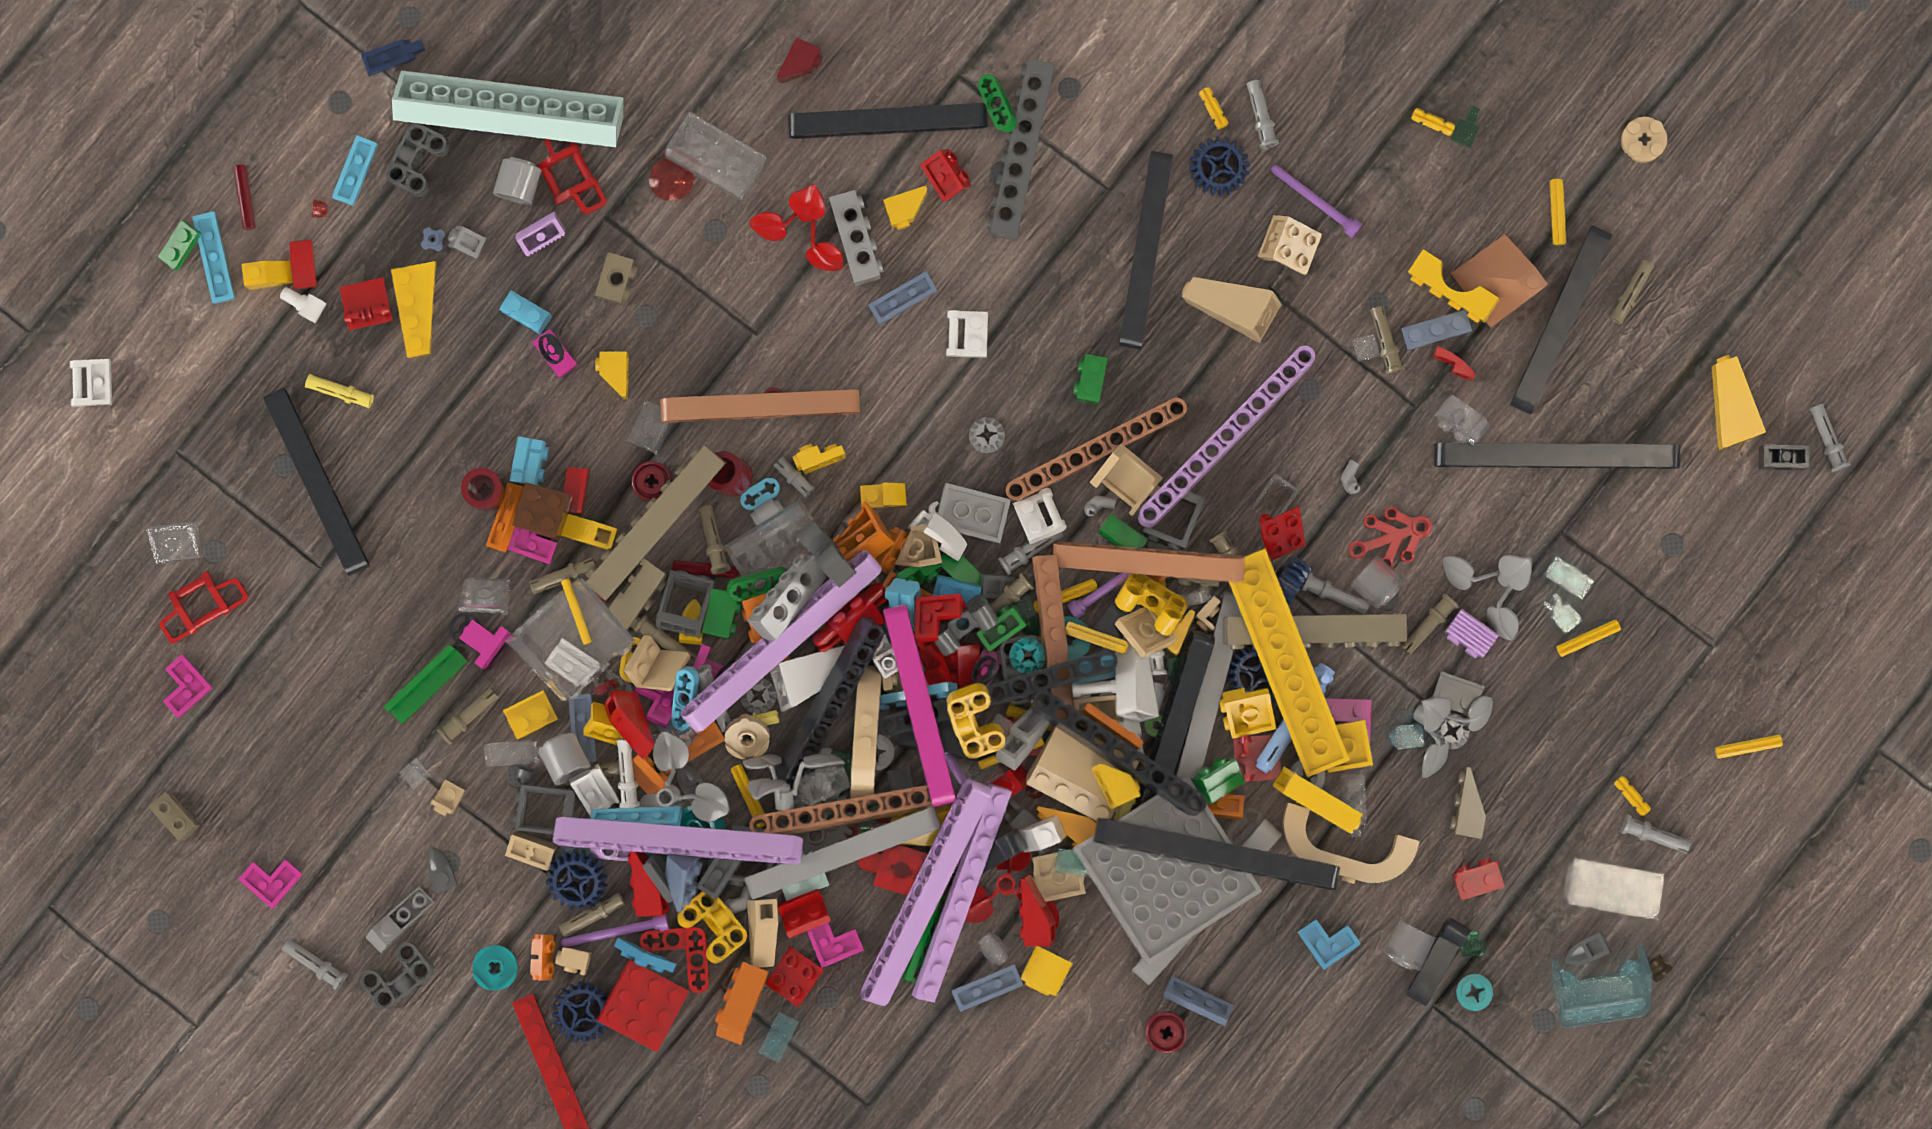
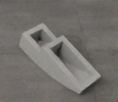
(1022, 738)

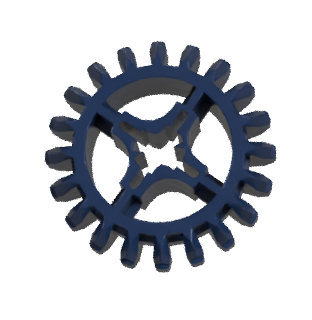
(1211, 160)
(1293, 578)
(1239, 667)
(560, 888)
(566, 1002)

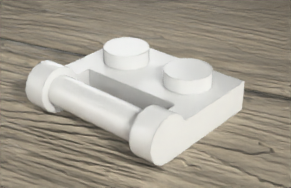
(975, 334)
(98, 382)
(1033, 520)
(1085, 690)

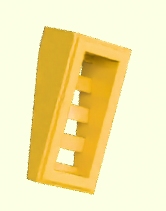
(1181, 632)

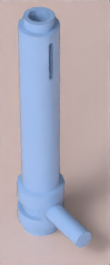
(1281, 737)

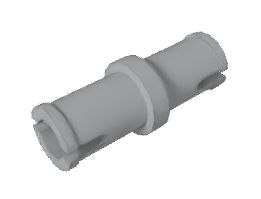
(794, 477)

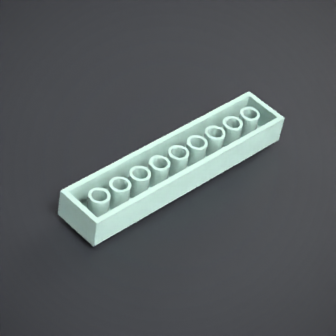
(507, 108)

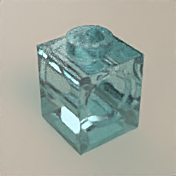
(1407, 736)

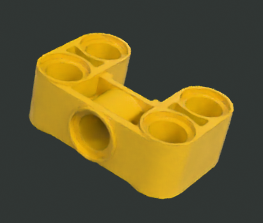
(1167, 605)
(965, 723)
(720, 921)

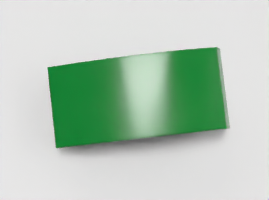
(960, 569)
(920, 574)

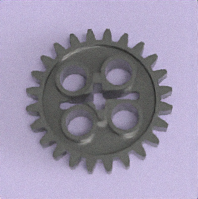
(837, 833)

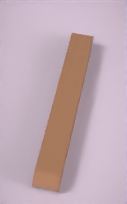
(759, 406)
(1102, 440)
(1150, 561)
(839, 808)

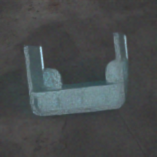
(1603, 997)

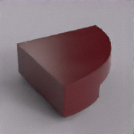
(606, 687)

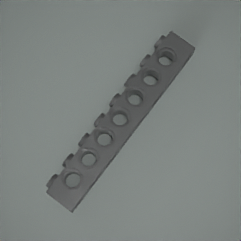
(1009, 228)

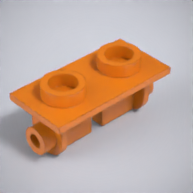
(889, 557)
(543, 967)

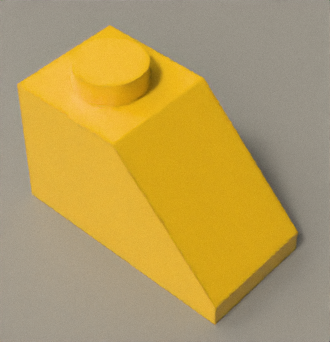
(904, 207)
(266, 274)
(614, 370)
(1116, 785)

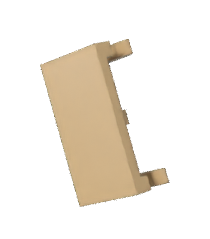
(531, 850)

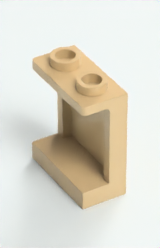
(1128, 478)

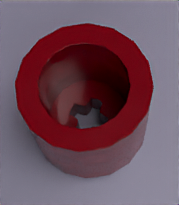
(644, 472)
(474, 482)
(740, 482)
(1162, 1020)

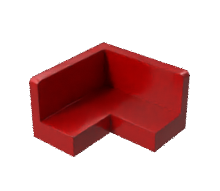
(930, 612)

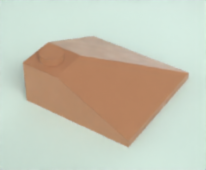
(1504, 273)

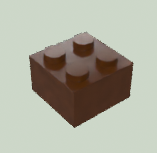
(542, 511)

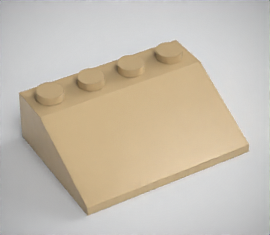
(1066, 774)

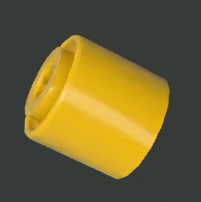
(1045, 971)

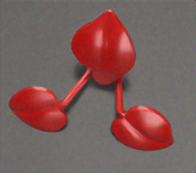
(808, 206)
(980, 906)

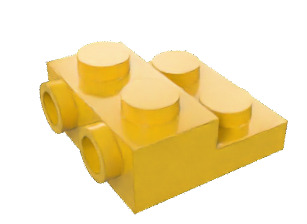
(810, 458)
(1247, 712)
(1357, 745)

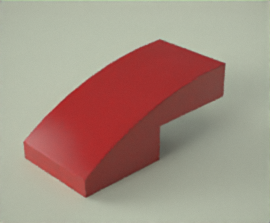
(302, 264)
(1459, 367)
(935, 664)

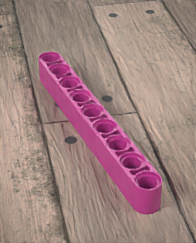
(919, 705)

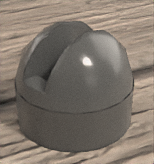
(525, 775)

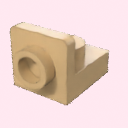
(1210, 610)
(447, 798)

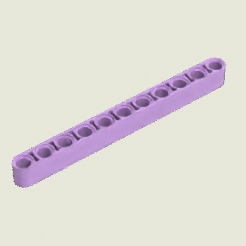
(1231, 426)
(769, 653)
(678, 840)
(926, 892)

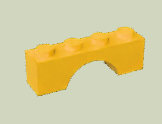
(1478, 302)

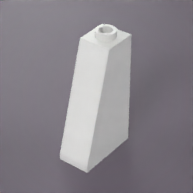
(1135, 687)

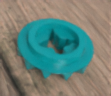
(1017, 655)
(1484, 996)

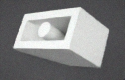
(1043, 834)

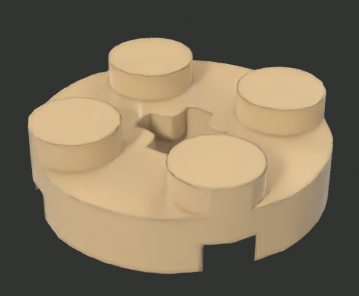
(1635, 148)
(747, 726)

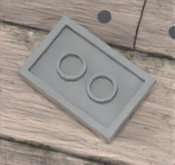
(974, 512)

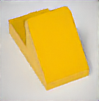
(884, 495)

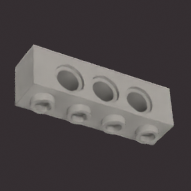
(860, 272)
(762, 617)

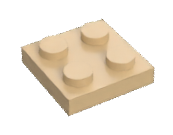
(1141, 633)

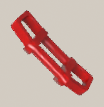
(573, 192)
(222, 608)

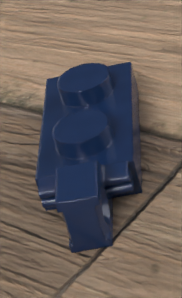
(391, 56)

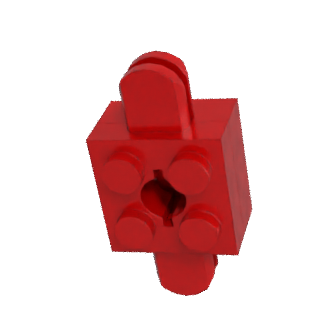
(844, 620)
(895, 867)

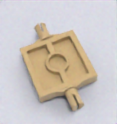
(1053, 884)

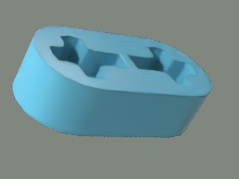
(756, 489)

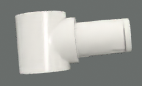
(308, 306)

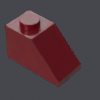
(800, 61)

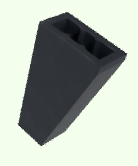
(948, 737)

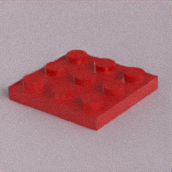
(642, 1005)

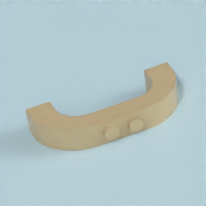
(866, 733)
(1393, 865)

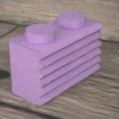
(540, 234)
(1471, 634)

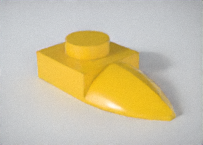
(691, 611)

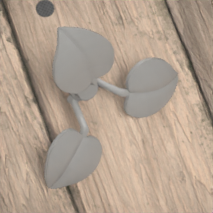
(1513, 573)
(1432, 714)
(673, 753)
(782, 791)

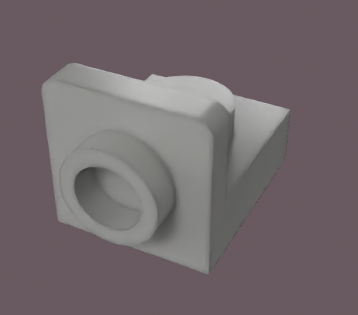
(466, 241)

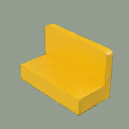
(599, 725)

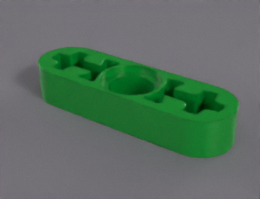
(1005, 107)
(751, 579)

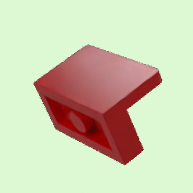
(577, 486)

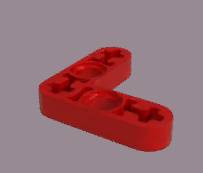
(684, 943)

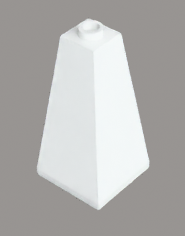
(802, 677)

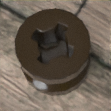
(1659, 968)

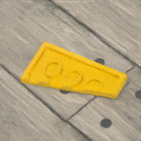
(414, 297)

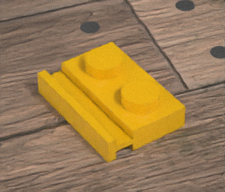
(530, 714)

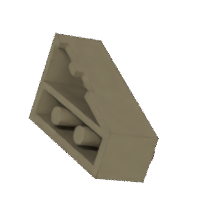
(638, 594)

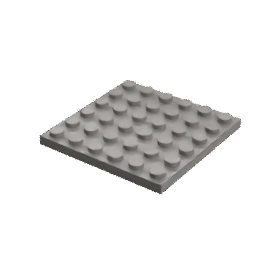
(1163, 897)

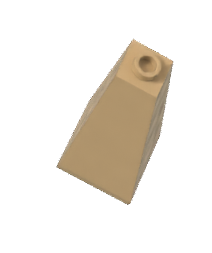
(1237, 306)

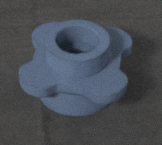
(435, 245)

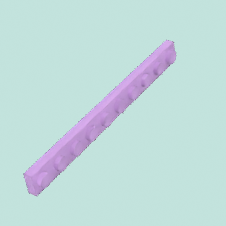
(960, 896)

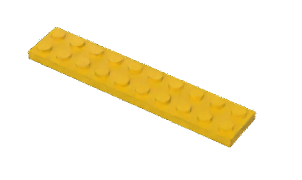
(1288, 666)

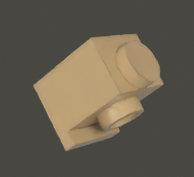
(574, 959)

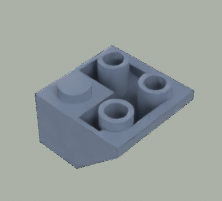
(681, 878)

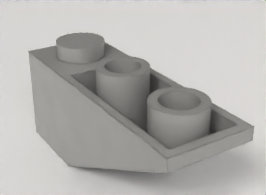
(399, 920)

